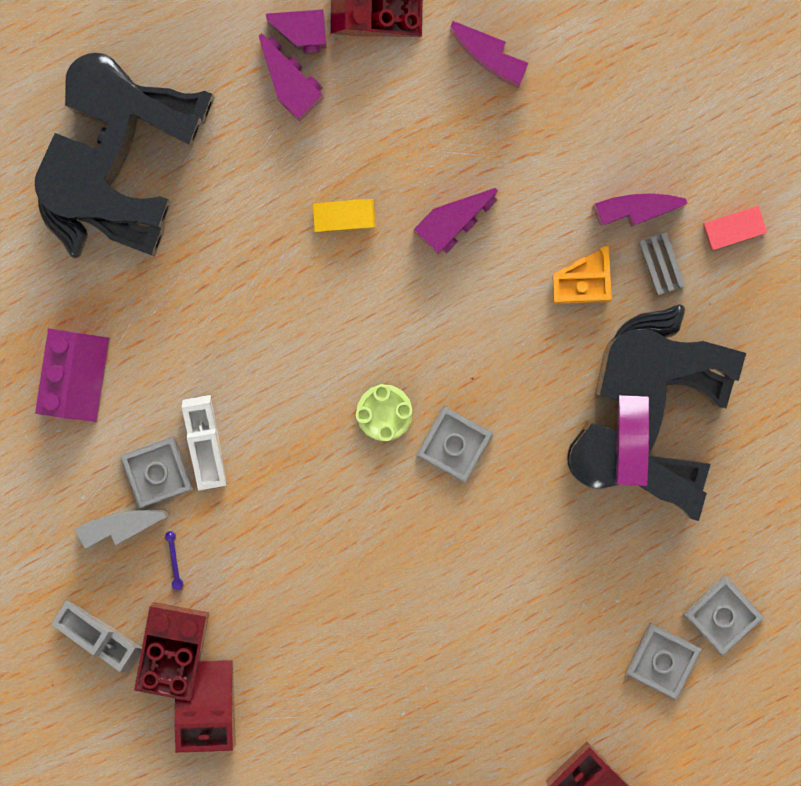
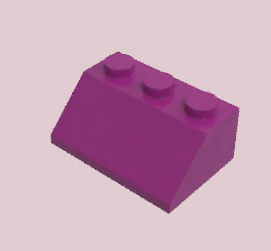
(72, 375)

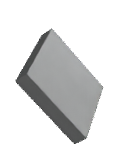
(454, 444)
(156, 472)
(723, 615)
(663, 661)

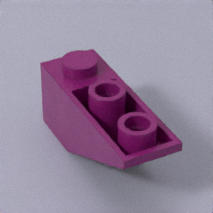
(291, 86)
(446, 221)

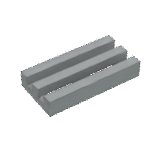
(672, 260)

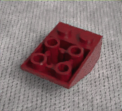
(377, 18)
(171, 651)
(209, 717)
(586, 768)

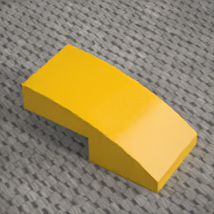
(344, 215)

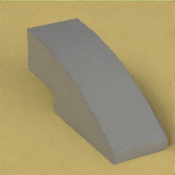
(118, 525)
(97, 637)

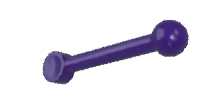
(177, 583)

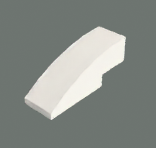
(204, 442)

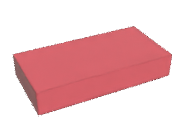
(735, 228)

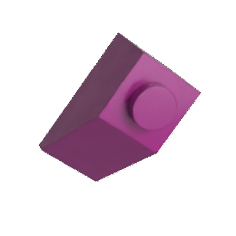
(301, 28)

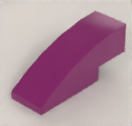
(488, 53)
(636, 207)
(632, 441)

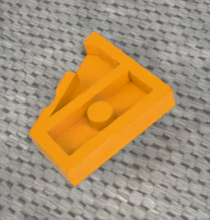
(585, 280)

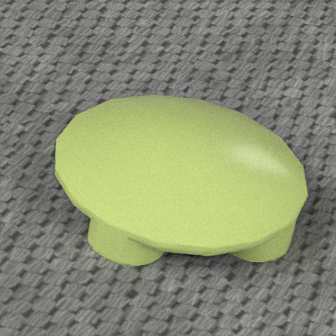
(384, 412)

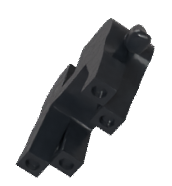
(77, 178)
(643, 364)

